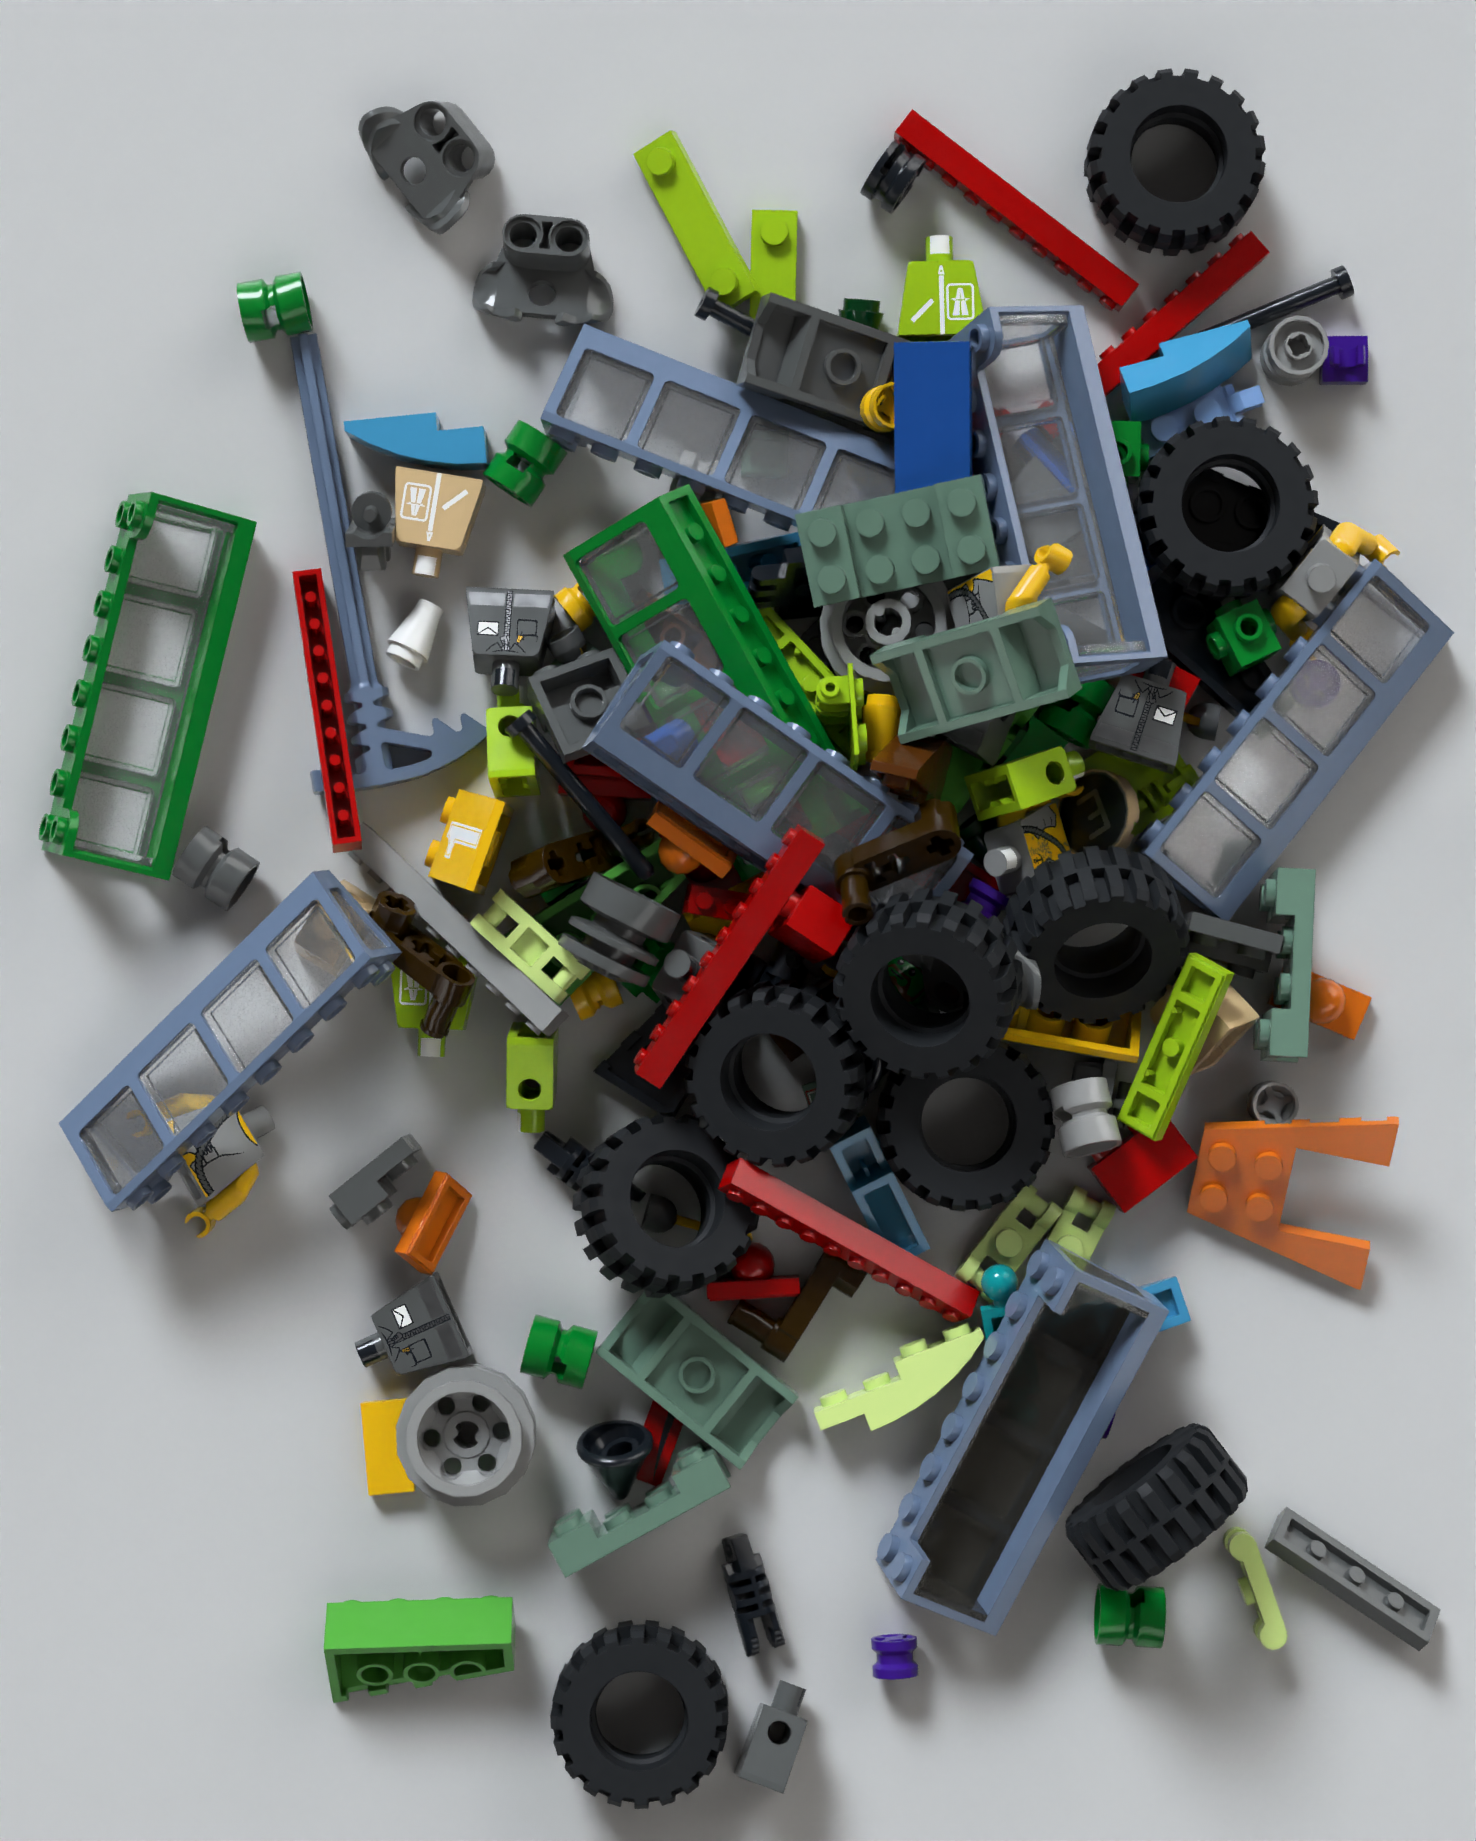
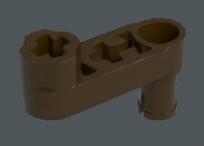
(918, 845)
(557, 862)
(424, 962)
(782, 1335)

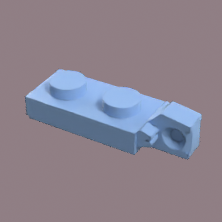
(1216, 403)

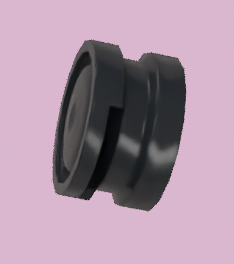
(898, 181)

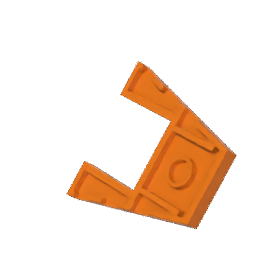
(1246, 1176)

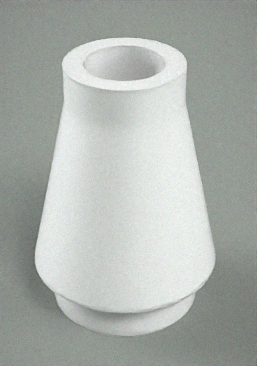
(415, 636)

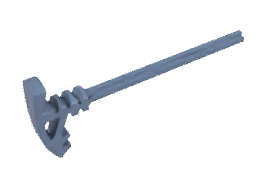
(366, 693)

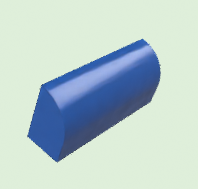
(932, 413)

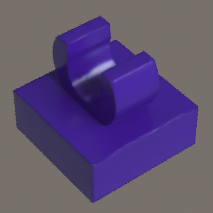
(1345, 361)

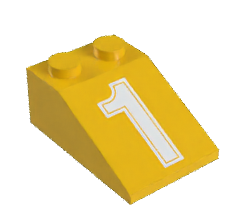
(470, 841)

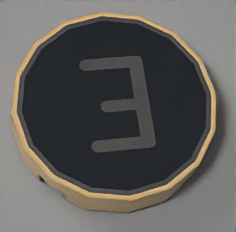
(1101, 813)

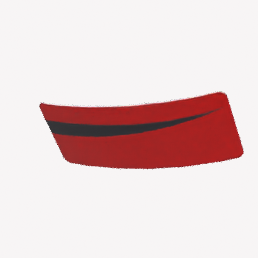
(665, 1433)

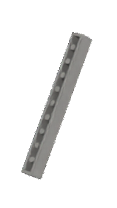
(463, 939)

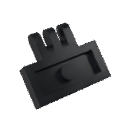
(784, 587)

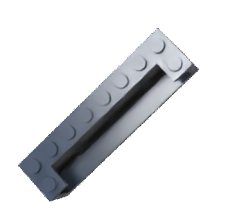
(1019, 1438)

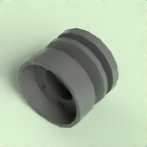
(618, 930)

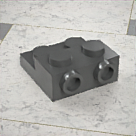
(574, 698)
(1235, 944)
(369, 1190)

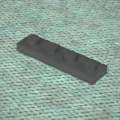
(1353, 1579)

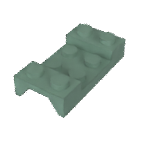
(897, 541)
(979, 671)
(1288, 900)
(697, 1375)
(582, 1539)

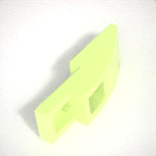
(922, 1374)

